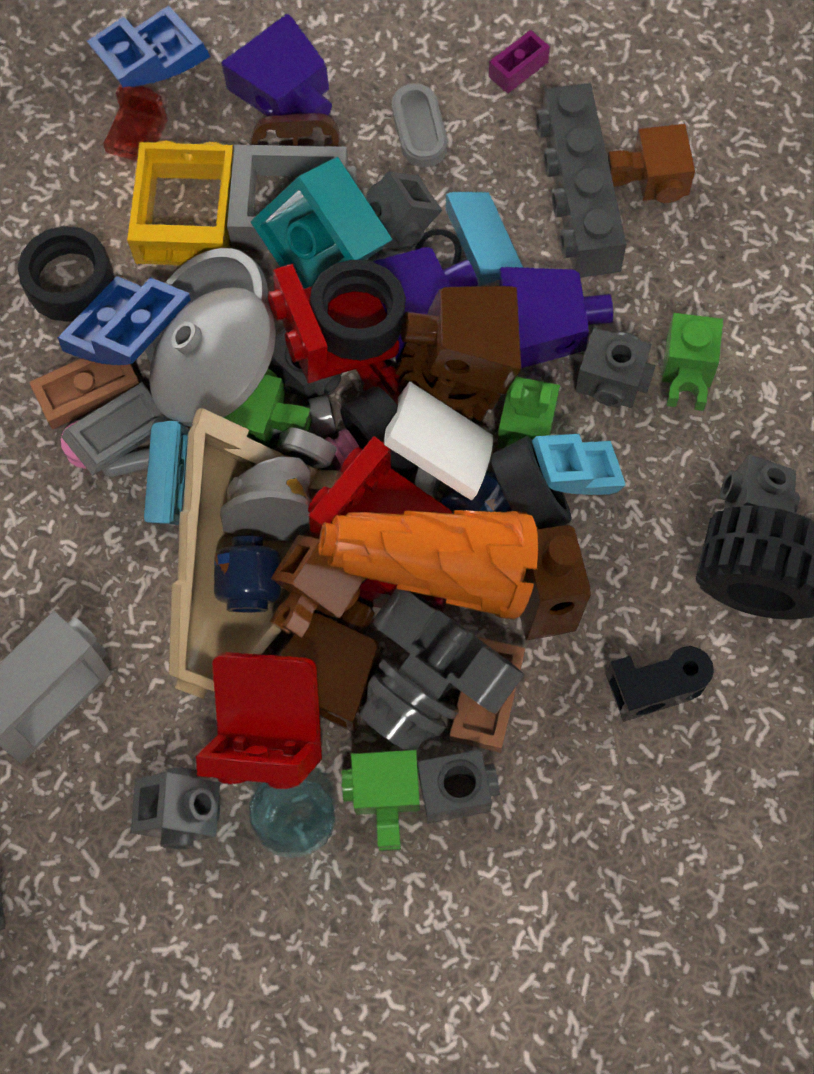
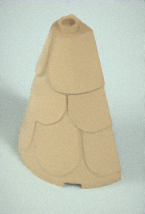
(199, 621)

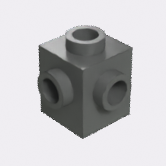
(403, 207)
(615, 368)
(761, 484)
(175, 808)

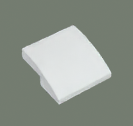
(439, 440)

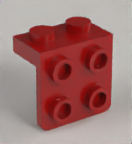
(303, 335)
(369, 487)
(263, 720)

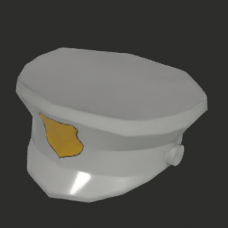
(269, 501)

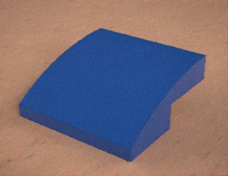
(150, 51)
(122, 321)

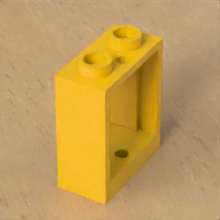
(177, 242)

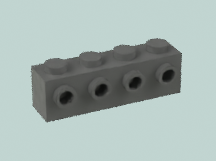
(582, 180)

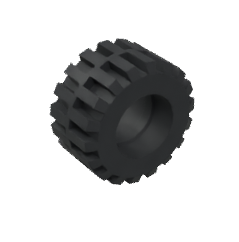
(760, 562)

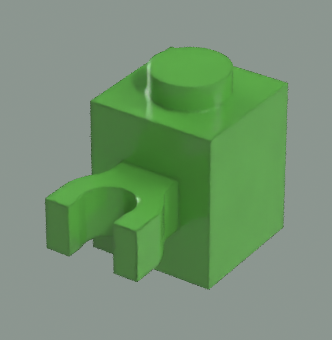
(691, 356)
(527, 410)
(266, 411)
(383, 786)

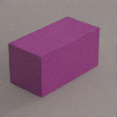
(519, 61)

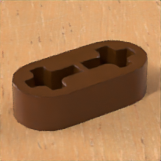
(296, 126)

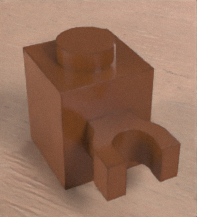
(659, 162)
(312, 587)

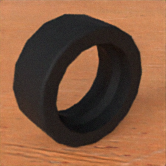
(56, 243)
(365, 278)
(525, 486)

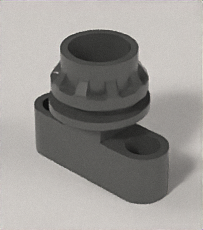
(411, 696)

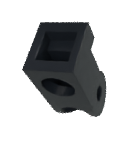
(659, 684)

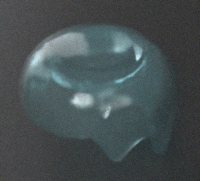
(302, 835)

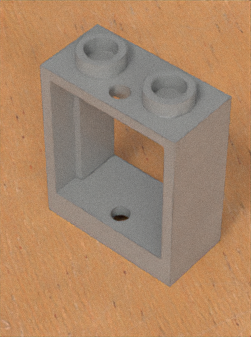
(268, 161)
(47, 682)

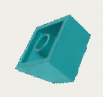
(320, 223)

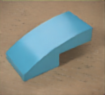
(578, 465)

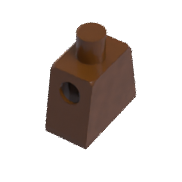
(470, 335)
(559, 581)
(343, 662)

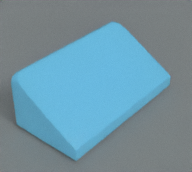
(481, 234)
(166, 473)

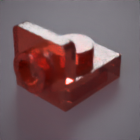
(137, 120)

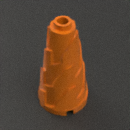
(462, 556)

